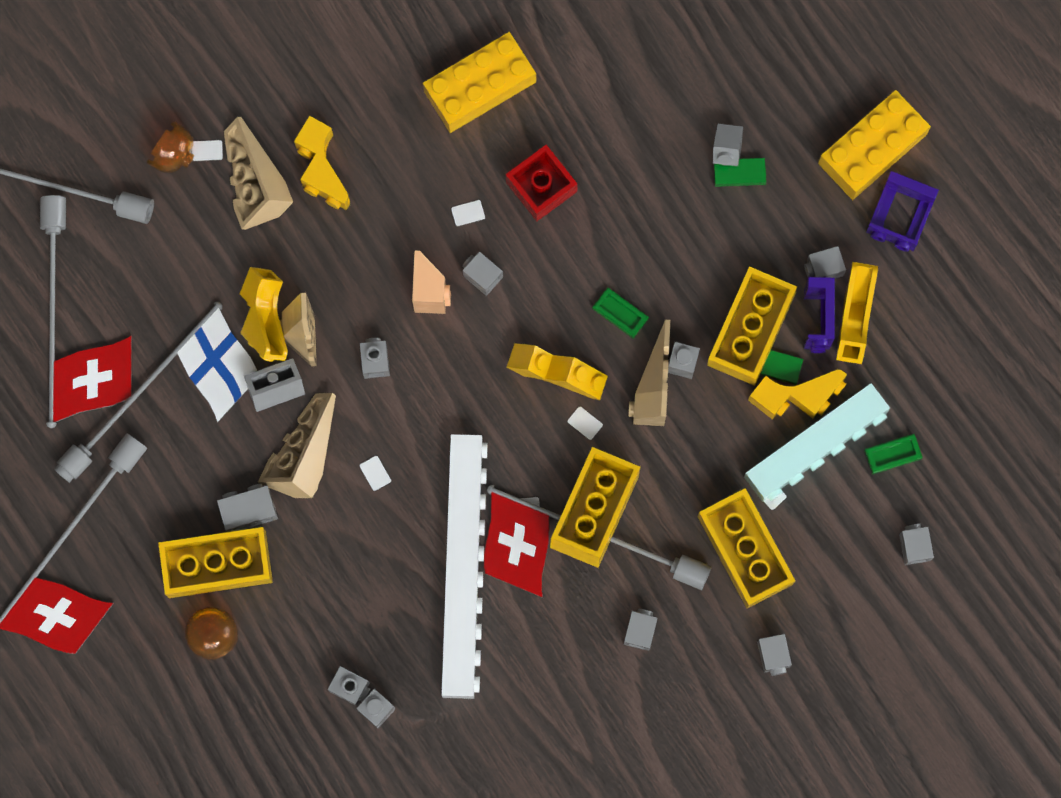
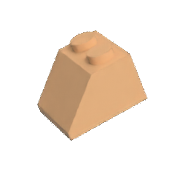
(429, 287)

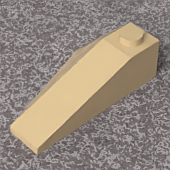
(257, 182)
(299, 328)
(651, 395)
(302, 458)

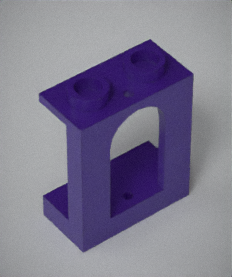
(913, 189)
(823, 289)

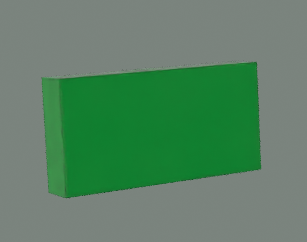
(748, 172)
(620, 313)
(782, 367)
(893, 454)

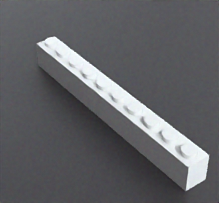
(463, 566)

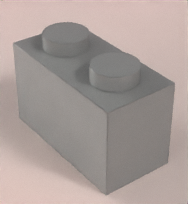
(274, 385)
(247, 508)

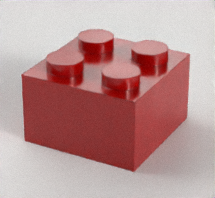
(541, 183)

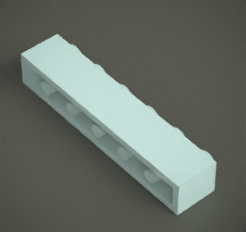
(817, 442)

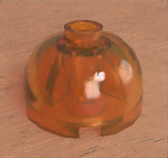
(173, 150)
(211, 633)

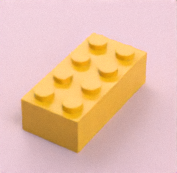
(479, 82)
(874, 145)
(752, 326)
(595, 507)
(746, 548)
(215, 562)

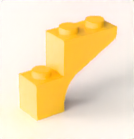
(320, 176)
(856, 313)
(262, 323)
(559, 370)
(809, 396)

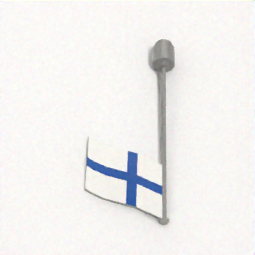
(212, 362)

